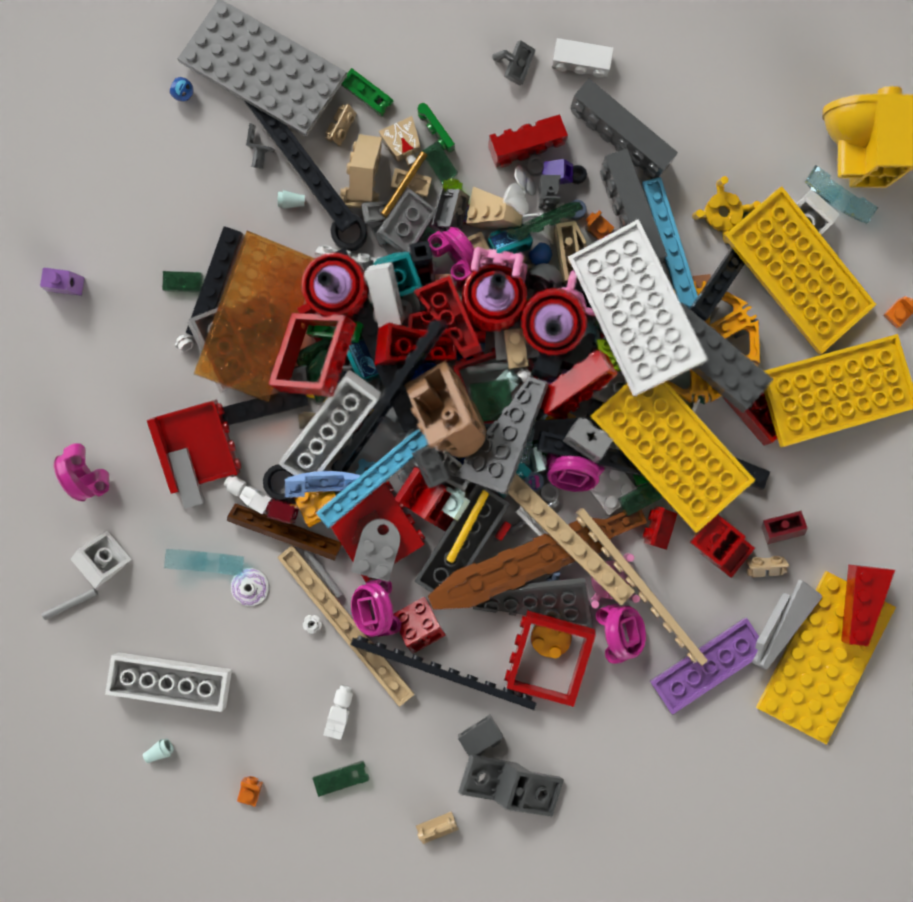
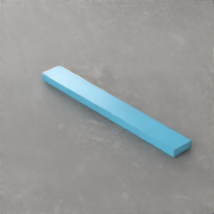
(666, 226)
(371, 479)

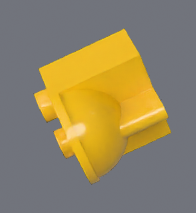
(872, 136)

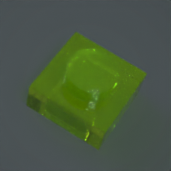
(452, 184)

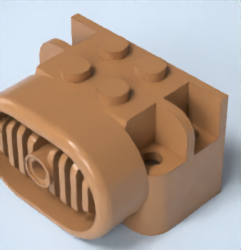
(446, 412)

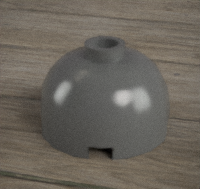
(543, 277)

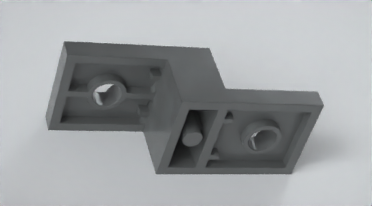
(511, 785)

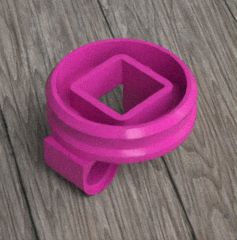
(459, 250)
(573, 473)
(76, 477)
(613, 617)
(385, 622)

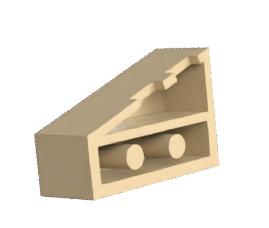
(363, 167)
(490, 212)
(568, 241)

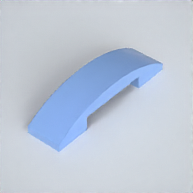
(318, 482)

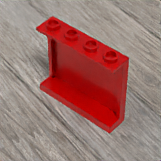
(205, 436)
(387, 508)

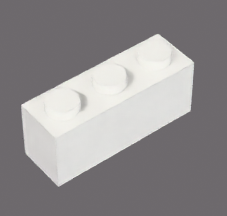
(582, 57)
(384, 294)

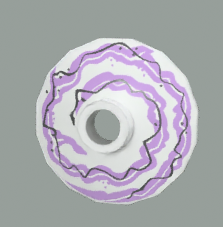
(259, 585)

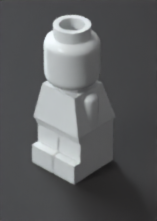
(251, 496)
(339, 713)

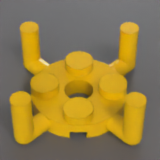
(727, 200)

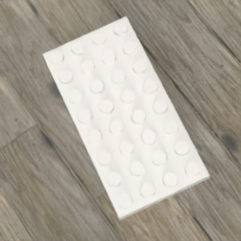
(637, 308)

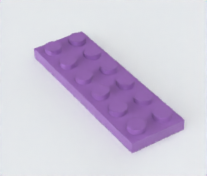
(725, 656)

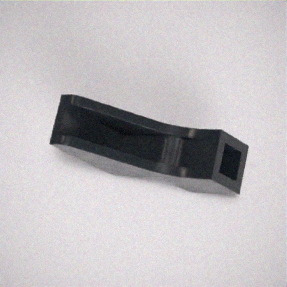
(423, 263)
(551, 366)

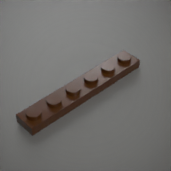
(284, 532)

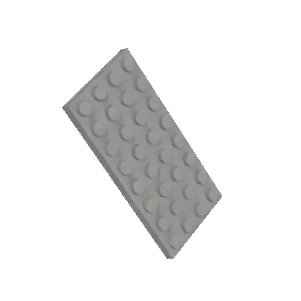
(262, 67)

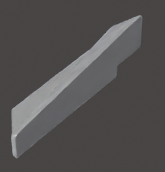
(784, 622)

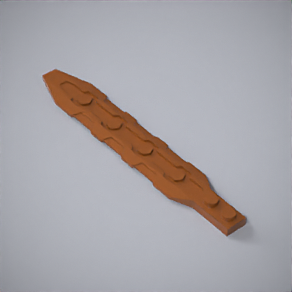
(519, 565)

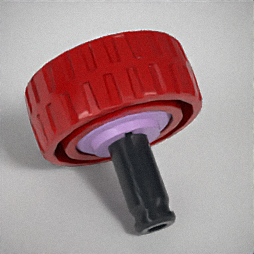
(335, 285)
(494, 298)
(554, 321)

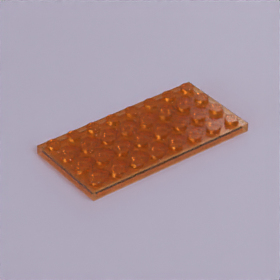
(253, 316)

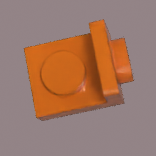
(598, 225)
(900, 311)
(249, 790)

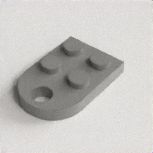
(377, 551)

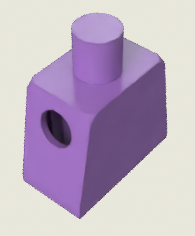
(59, 281)

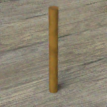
(403, 185)

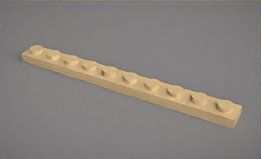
(570, 541)
(635, 581)
(344, 624)

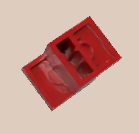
(424, 500)
(722, 545)

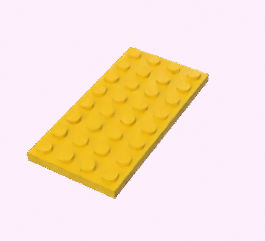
(800, 270)
(839, 390)
(674, 451)
(818, 668)

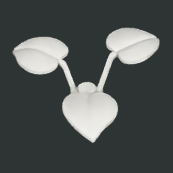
(515, 198)

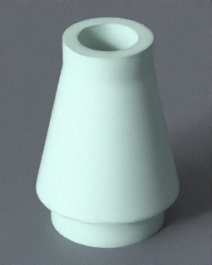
(289, 199)
(158, 751)

